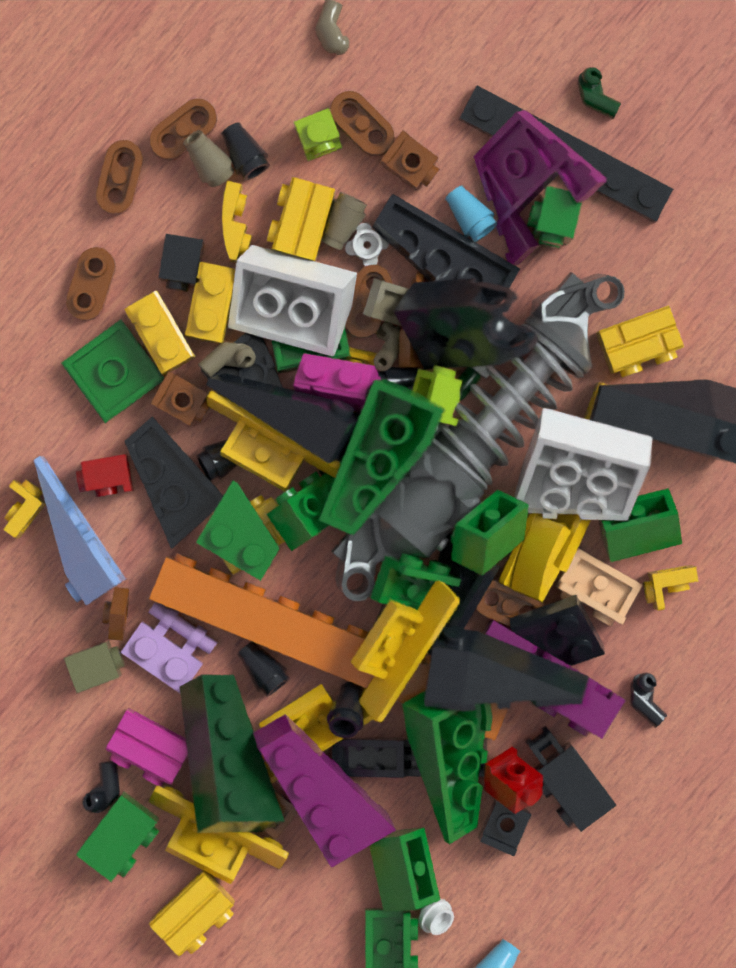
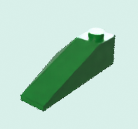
(386, 443)
(449, 760)

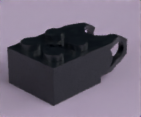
(462, 324)

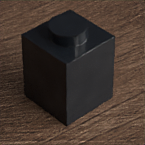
(180, 261)

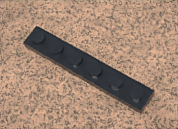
(623, 184)

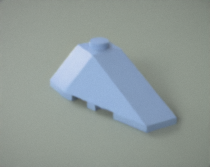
(82, 554)

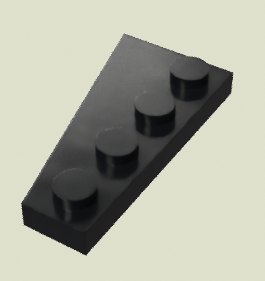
(438, 249)

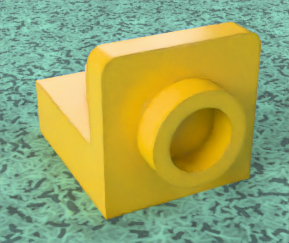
(22, 515)
(675, 580)

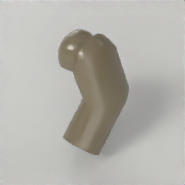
(328, 31)
(390, 349)
(227, 354)

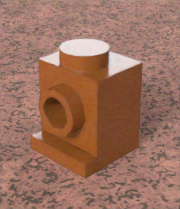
(395, 161)
(166, 399)

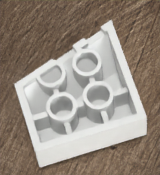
(582, 468)

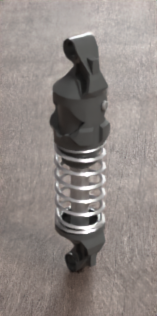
(457, 464)

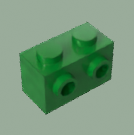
(554, 217)
(300, 512)
(650, 527)
(489, 532)
(118, 837)
(404, 870)

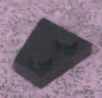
(561, 631)

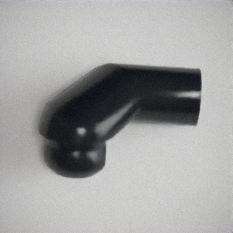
(642, 699)
(106, 791)

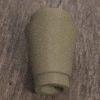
(209, 160)
(343, 219)

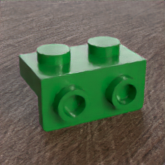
(409, 580)
(389, 939)

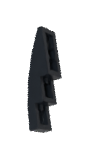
(379, 757)

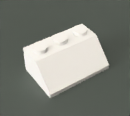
(291, 299)

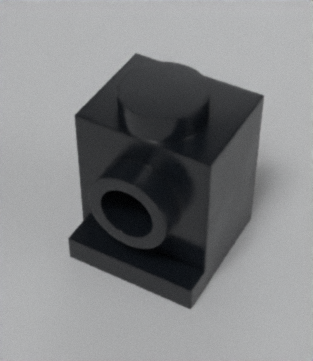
(494, 836)

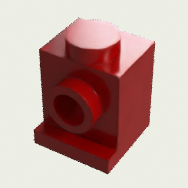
(105, 475)
(512, 781)

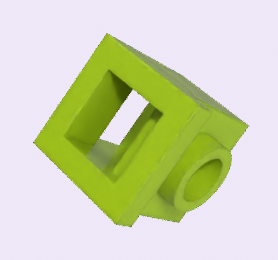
(318, 134)
(440, 388)

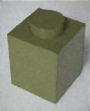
(94, 666)

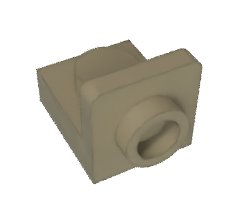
(383, 300)

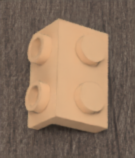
(599, 587)

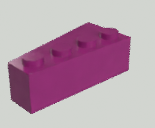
(599, 703)
(325, 797)

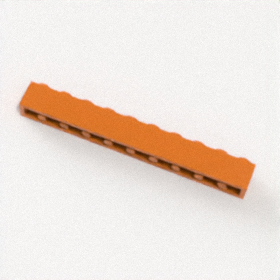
(277, 624)

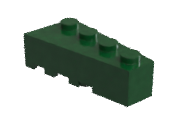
(224, 760)

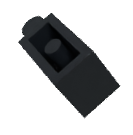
(571, 782)

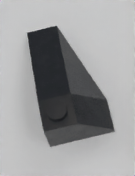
(680, 414)
(309, 420)
(481, 669)

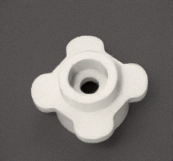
(357, 248)

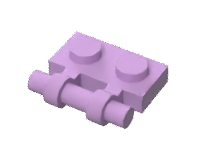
(163, 657)

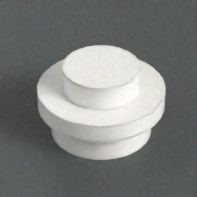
(436, 917)

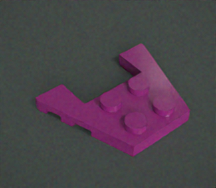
(519, 166)

